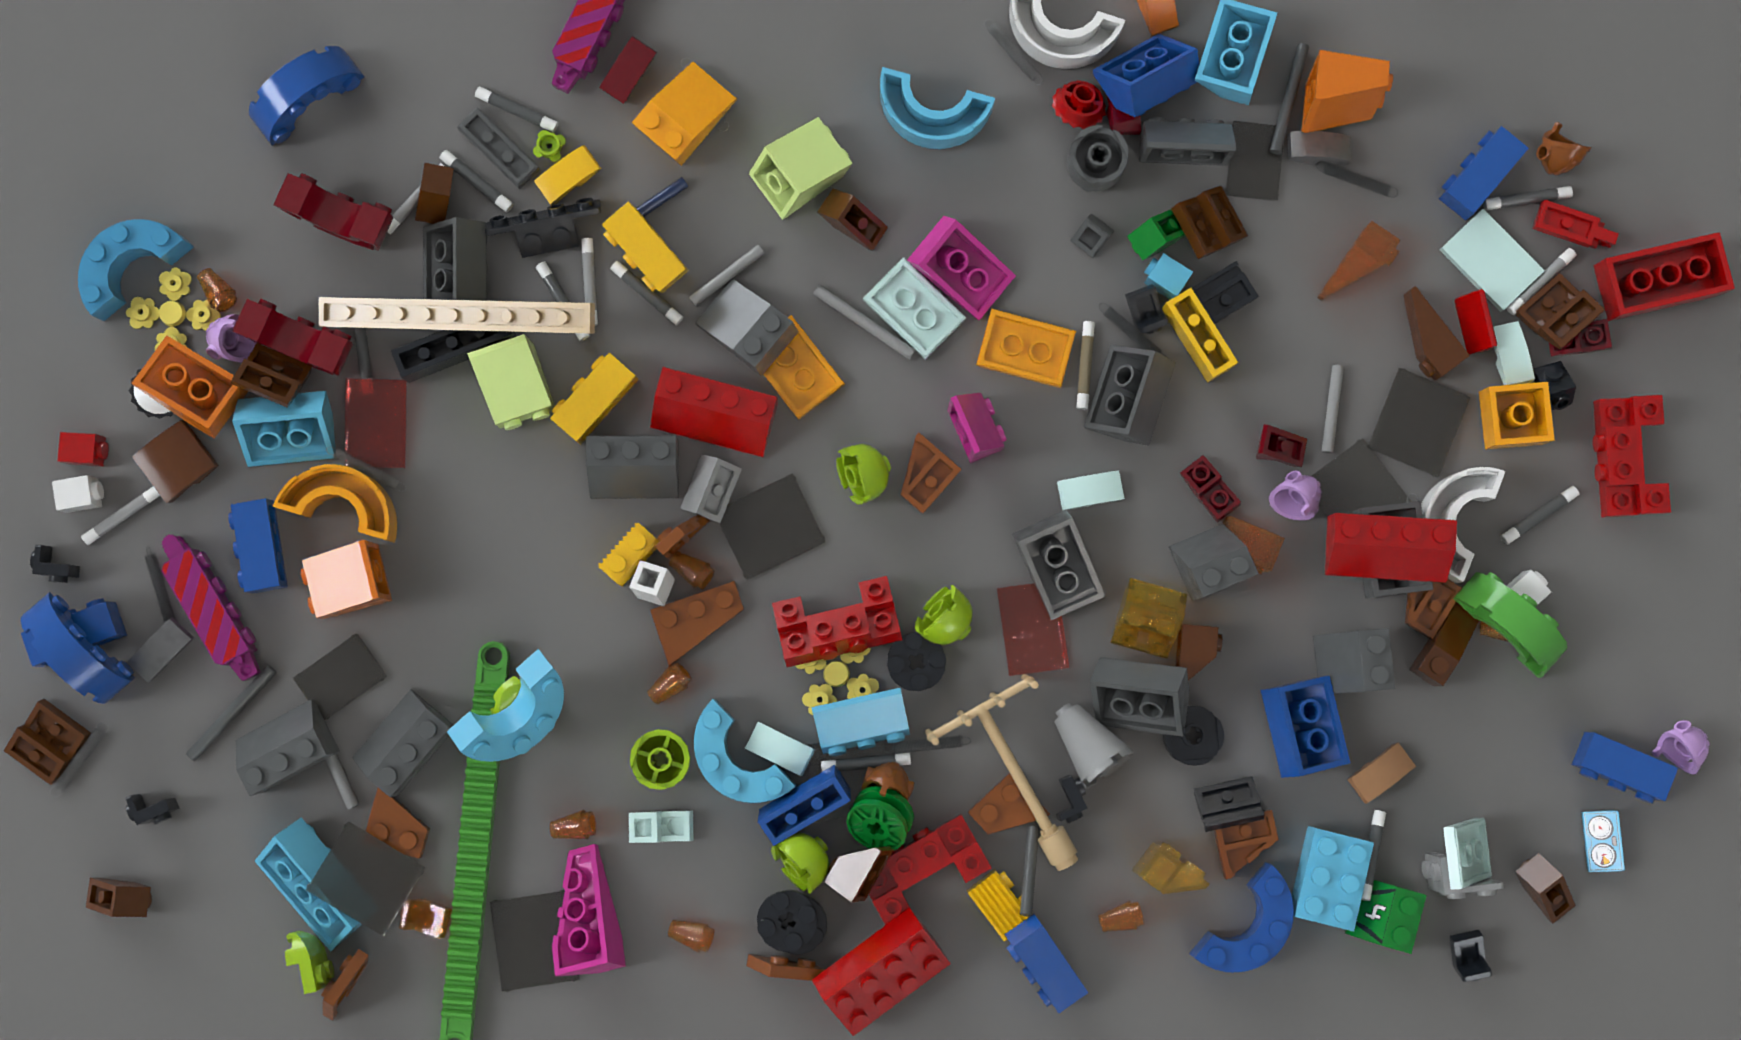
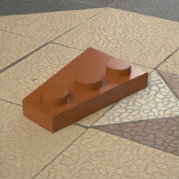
(694, 618)

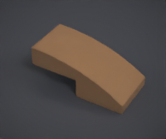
(1381, 773)

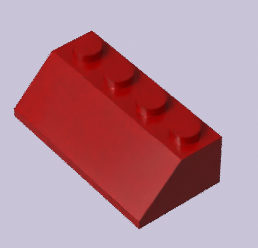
(713, 412)
(1390, 547)

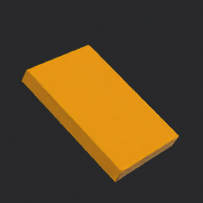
(1026, 348)
(802, 375)

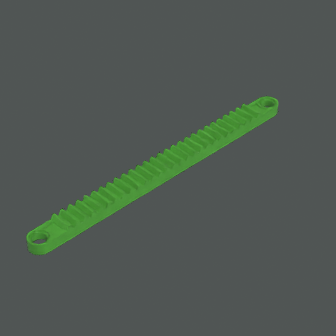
(472, 865)

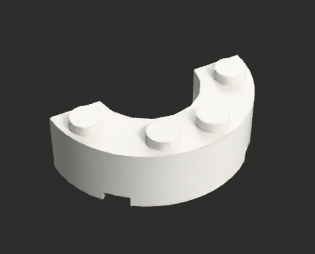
(1060, 46)
(1450, 495)

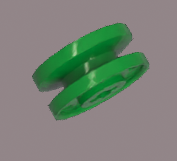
(880, 819)

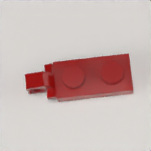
(1573, 226)

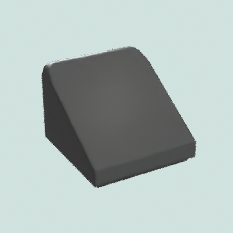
(1092, 235)

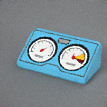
(1603, 841)

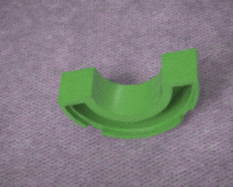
(1515, 619)

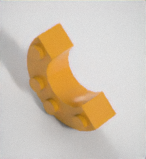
(328, 481)

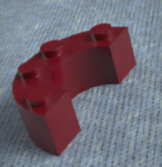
(333, 214)
(297, 338)

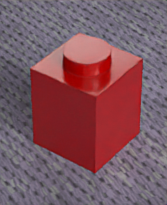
(82, 449)

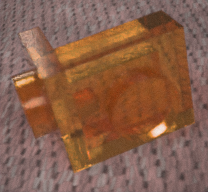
(425, 917)

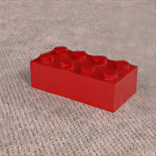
(1663, 276)
(880, 972)

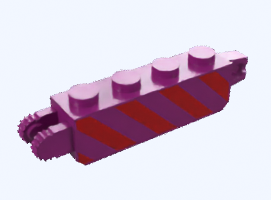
(581, 40)
(208, 607)

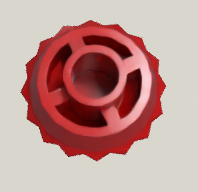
(1079, 104)

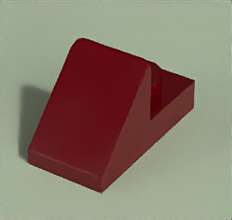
(1281, 446)

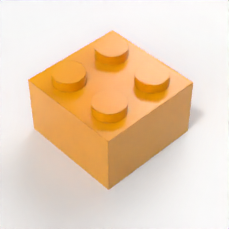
(1516, 415)

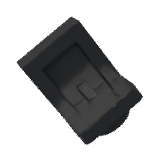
(1146, 310)
(1560, 384)
(41, 564)
(1074, 791)
(157, 812)
(1469, 956)

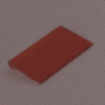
(376, 421)
(1030, 636)

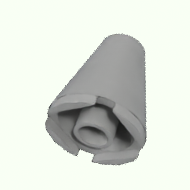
(1090, 744)

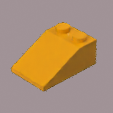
(684, 112)

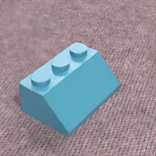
(1235, 50)
(283, 434)
(861, 722)

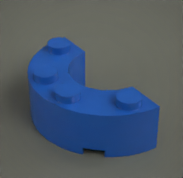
(297, 86)
(69, 653)
(1264, 936)

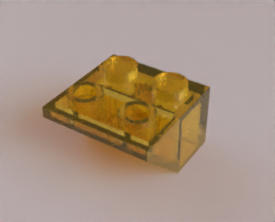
(1149, 618)
(1165, 871)

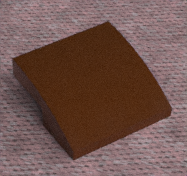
(1209, 222)
(1559, 311)
(272, 375)
(175, 461)
(47, 741)

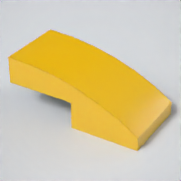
(566, 174)

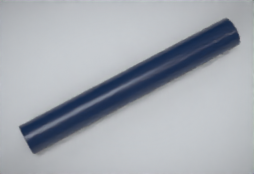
(662, 197)

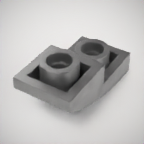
(1319, 146)
(160, 649)

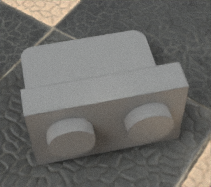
(1436, 872)

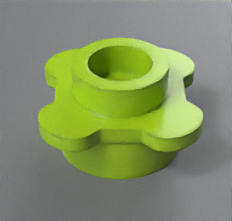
(546, 138)

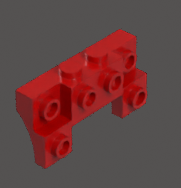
(1621, 456)
(837, 630)
(924, 857)

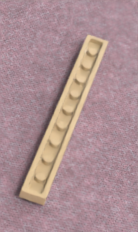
(457, 315)

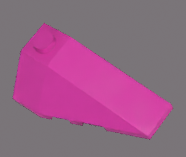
(588, 925)

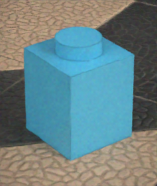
(1167, 276)

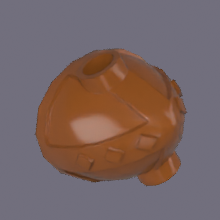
(1559, 153)
(889, 776)

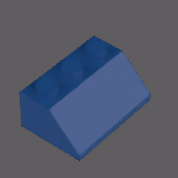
(1148, 74)
(1305, 727)

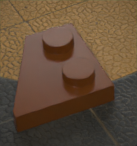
(927, 474)
(673, 539)
(1430, 608)
(1002, 808)
(397, 826)
(1244, 843)
(784, 968)
(336, 991)

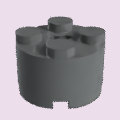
(1102, 143)

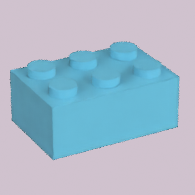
(1331, 878)

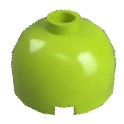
(863, 471)
(947, 617)
(660, 759)
(803, 860)

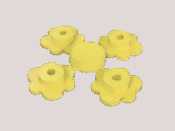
(171, 312)
(837, 674)

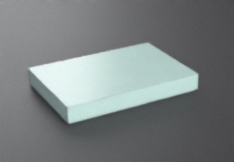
(1492, 260)
(914, 308)
(1467, 853)

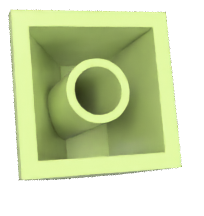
(799, 167)
(512, 382)

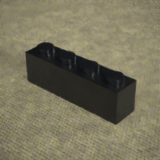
(442, 351)

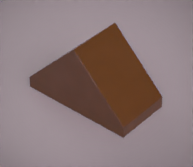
(434, 193)

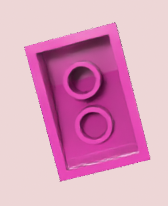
(961, 267)
(975, 425)

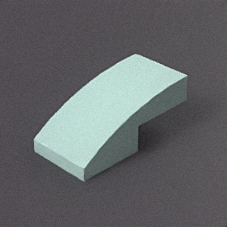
(1512, 355)
(1090, 490)
(780, 749)
(660, 826)

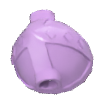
(226, 343)
(1296, 496)
(1682, 745)

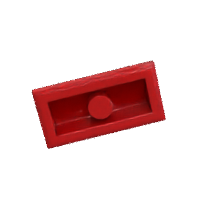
(1475, 322)

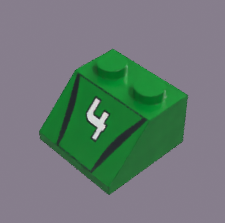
(1390, 917)

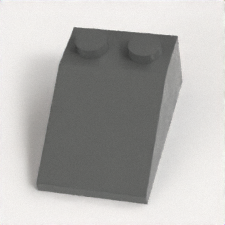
(747, 326)
(1059, 564)

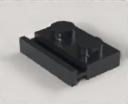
(1225, 292)
(1229, 804)

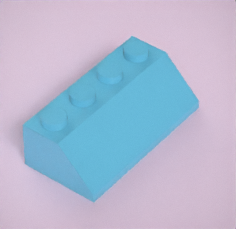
(290, 864)

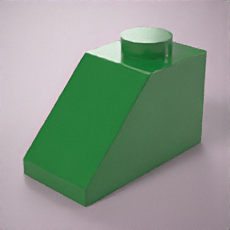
(1156, 235)

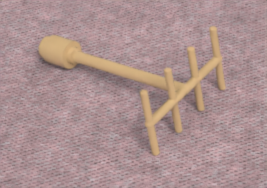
(1053, 839)

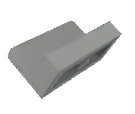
(711, 488)

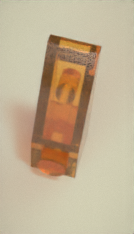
(1367, 254)

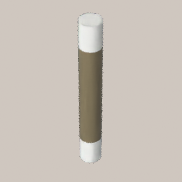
(1085, 365)

